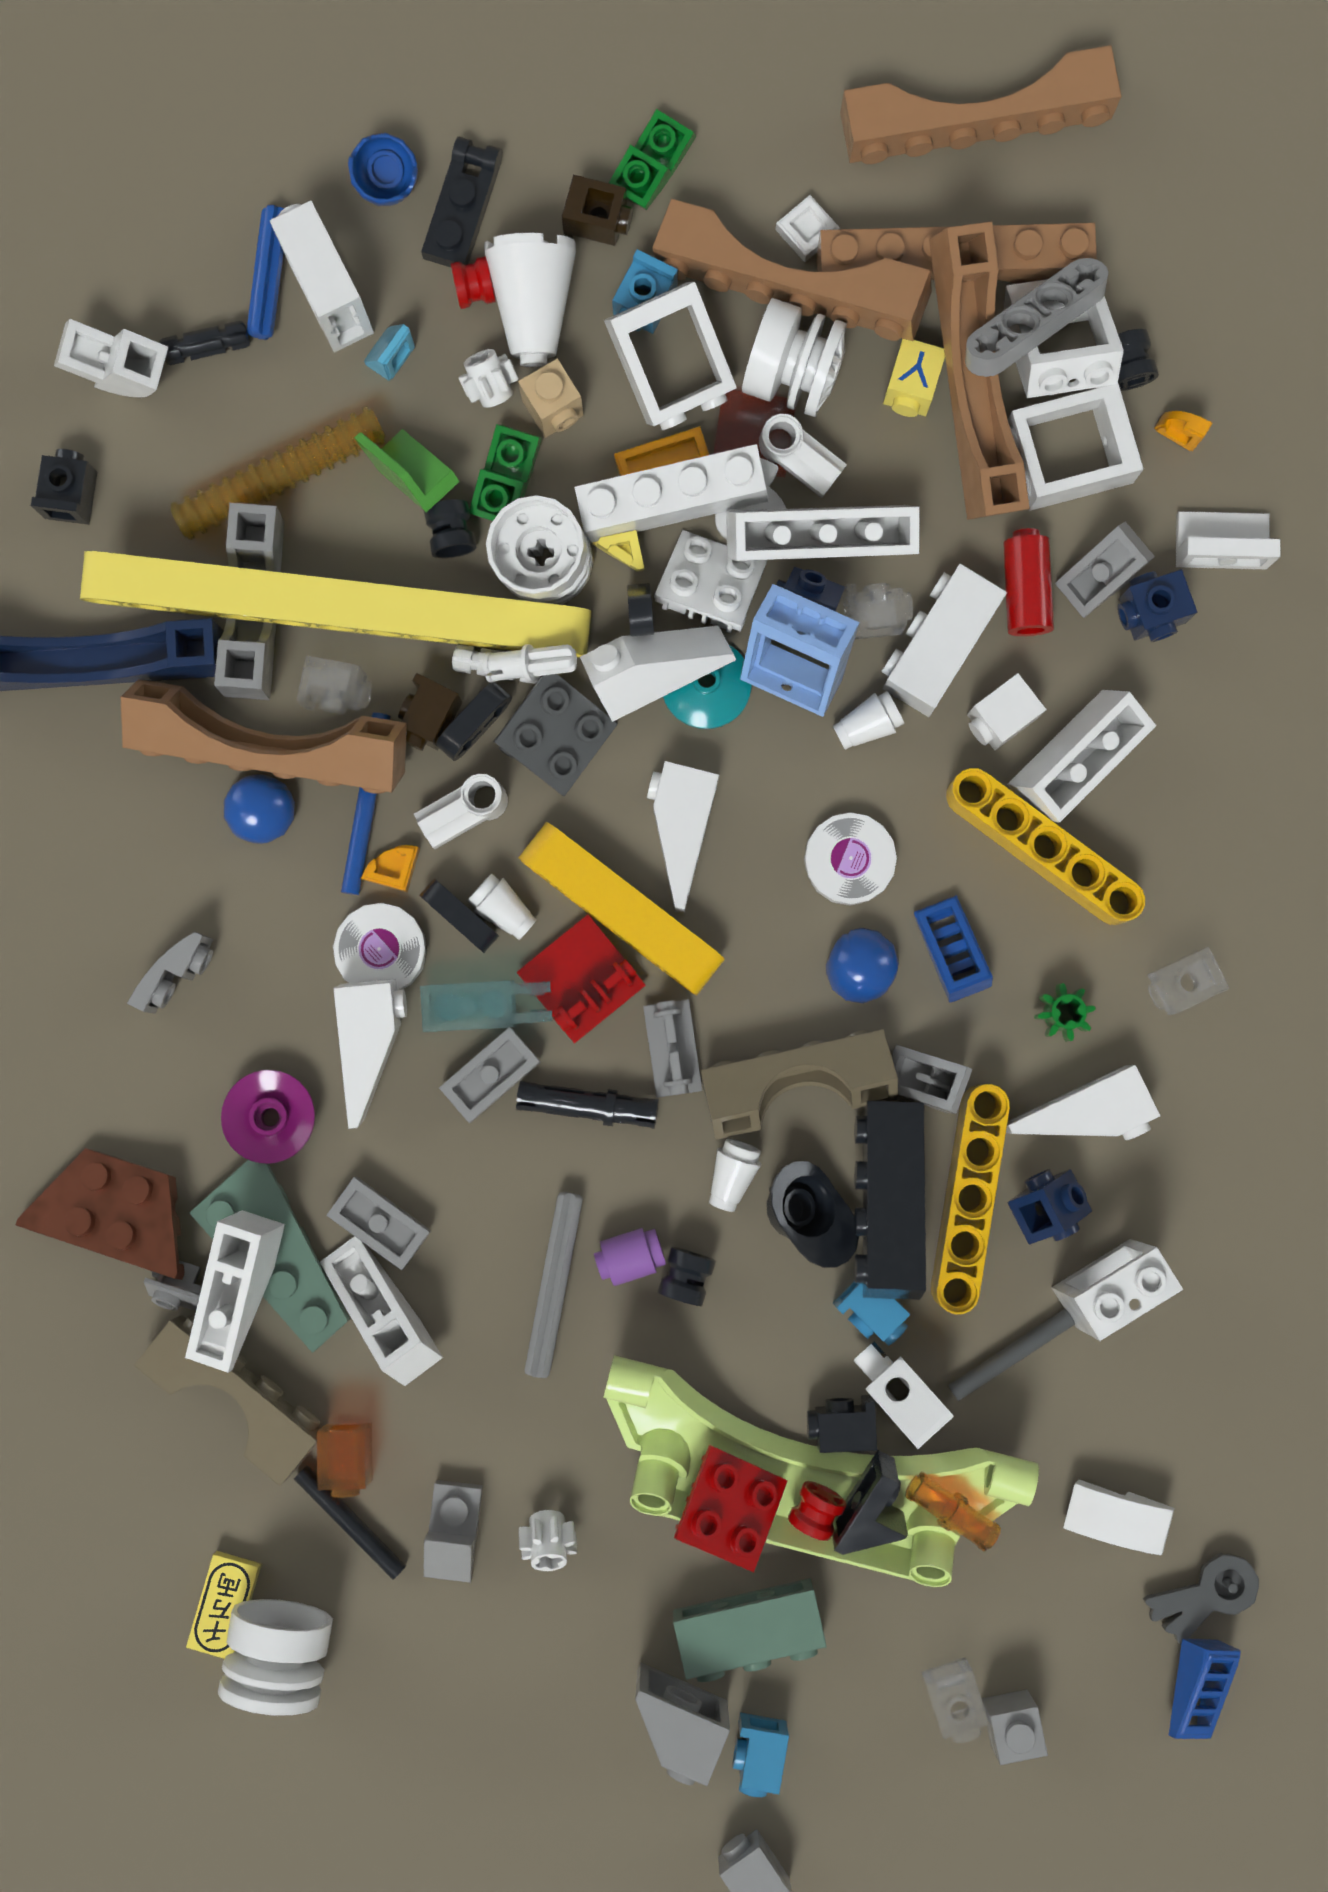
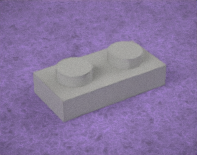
(489, 1075)
(378, 1223)

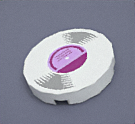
(850, 858)
(380, 945)

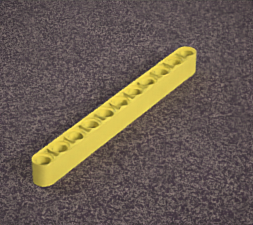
(330, 603)

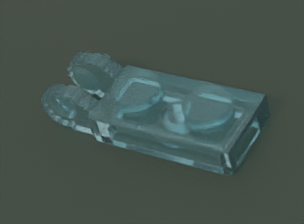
(479, 1005)

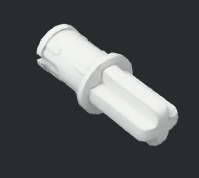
(529, 662)

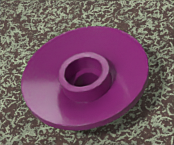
(244, 1116)

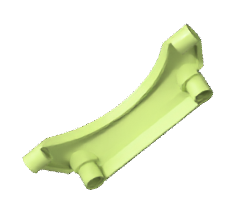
(677, 1424)

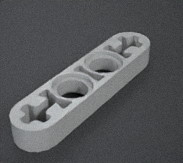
(1043, 321)

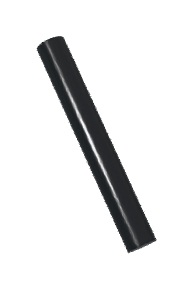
(351, 1524)

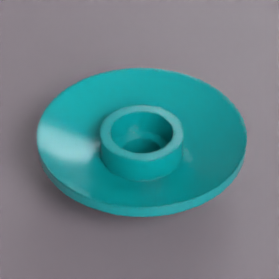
(713, 705)

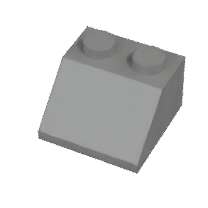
(683, 1724)

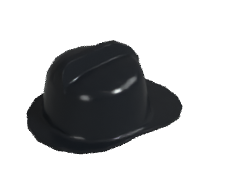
(812, 1215)

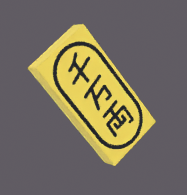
(227, 1584)

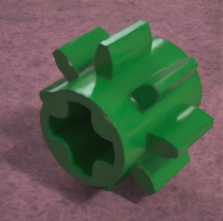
(1077, 1010)

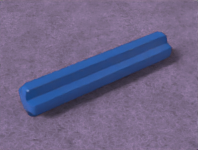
(265, 278)

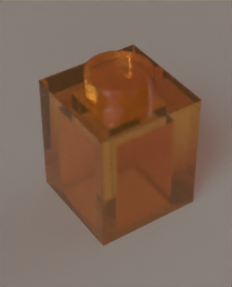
(344, 1458)

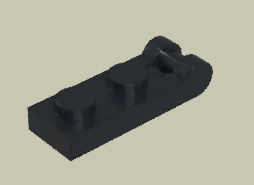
(461, 204)

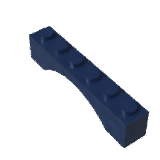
(150, 653)

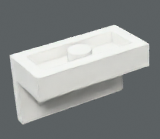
(1224, 540)

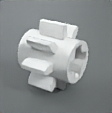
(488, 378)
(547, 1540)

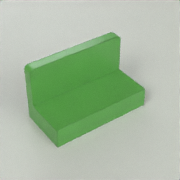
(410, 468)

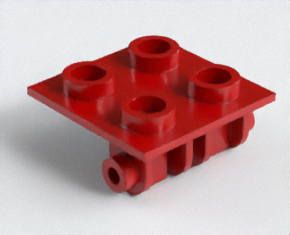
(585, 978)
(730, 1508)

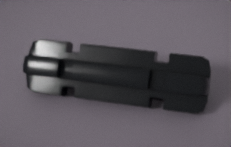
(206, 342)

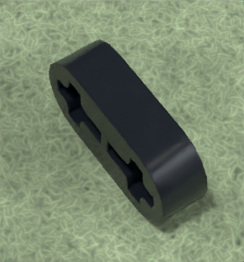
(640, 609)
(474, 721)
(459, 915)

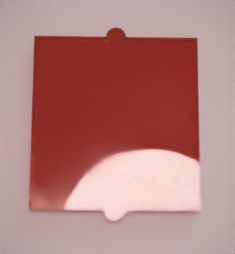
(743, 420)

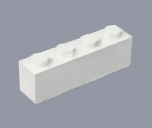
(672, 493)
(822, 532)

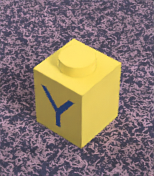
(914, 378)

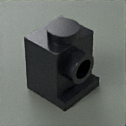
(73, 499)
(843, 1425)

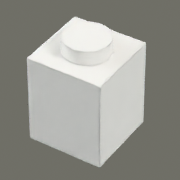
(1005, 713)

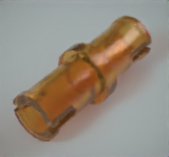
(953, 1511)

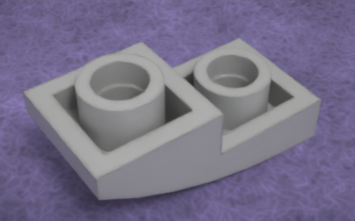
(183, 959)

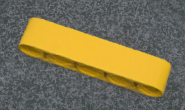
(1066, 853)
(621, 908)
(978, 1220)

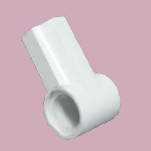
(805, 458)
(457, 813)

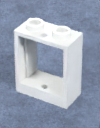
(322, 275)
(653, 310)
(1090, 366)
(1115, 435)
(1102, 1290)

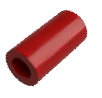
(1028, 583)

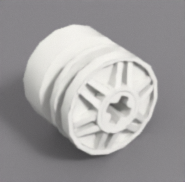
(794, 357)
(522, 533)
(275, 1657)

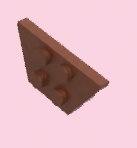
(112, 1211)

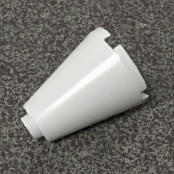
(531, 291)

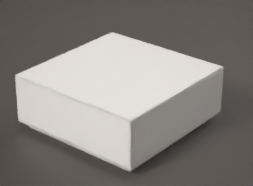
(803, 226)

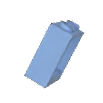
(807, 629)

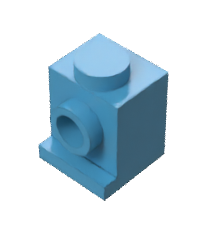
(649, 276)
(873, 1315)
(761, 1754)

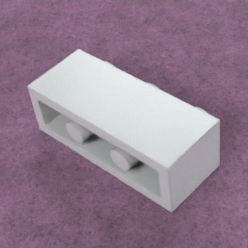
(942, 639)
(1082, 754)

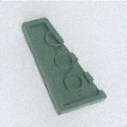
(298, 1284)

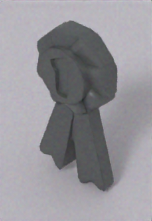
(1224, 1586)

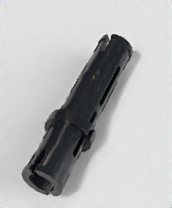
(577, 1103)

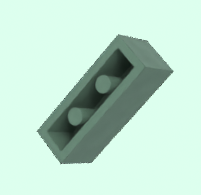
(749, 1630)

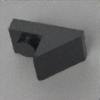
(869, 1512)

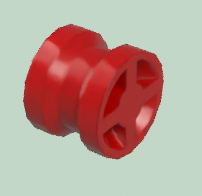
(473, 282)
(817, 1510)

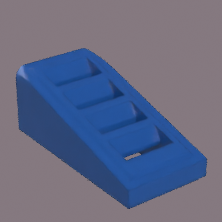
(968, 985)
(1204, 1673)

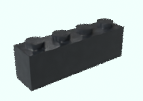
(892, 1200)

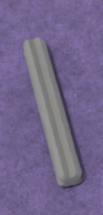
(553, 1285)

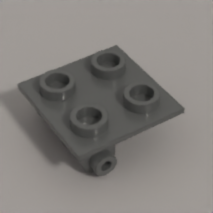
(555, 732)

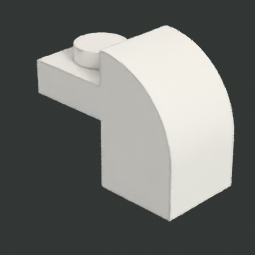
(117, 364)

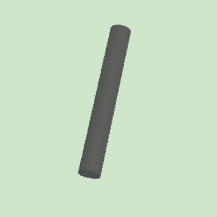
(1011, 1354)

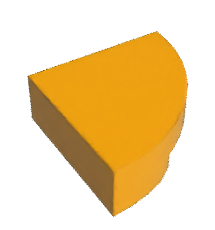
(1183, 428)
(393, 867)

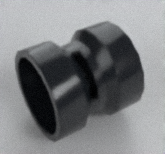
(1136, 365)
(450, 529)
(686, 1276)

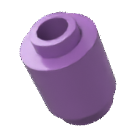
(630, 1256)

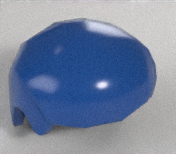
(383, 169)
(259, 808)
(862, 965)

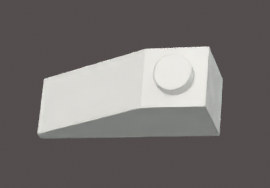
(647, 667)
(681, 815)
(367, 1029)
(1103, 1107)
(233, 1287)
(380, 1312)

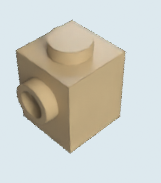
(551, 398)

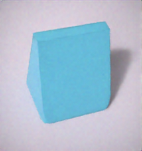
(390, 351)

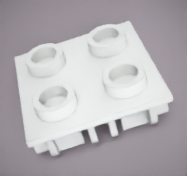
(708, 582)

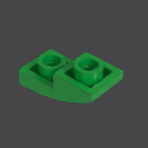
(653, 159)
(505, 471)

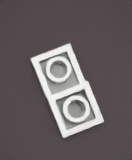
(1118, 1519)

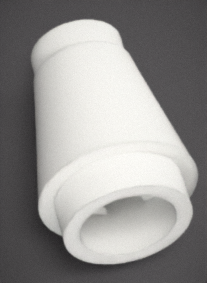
(869, 721)
(501, 906)
(733, 1173)

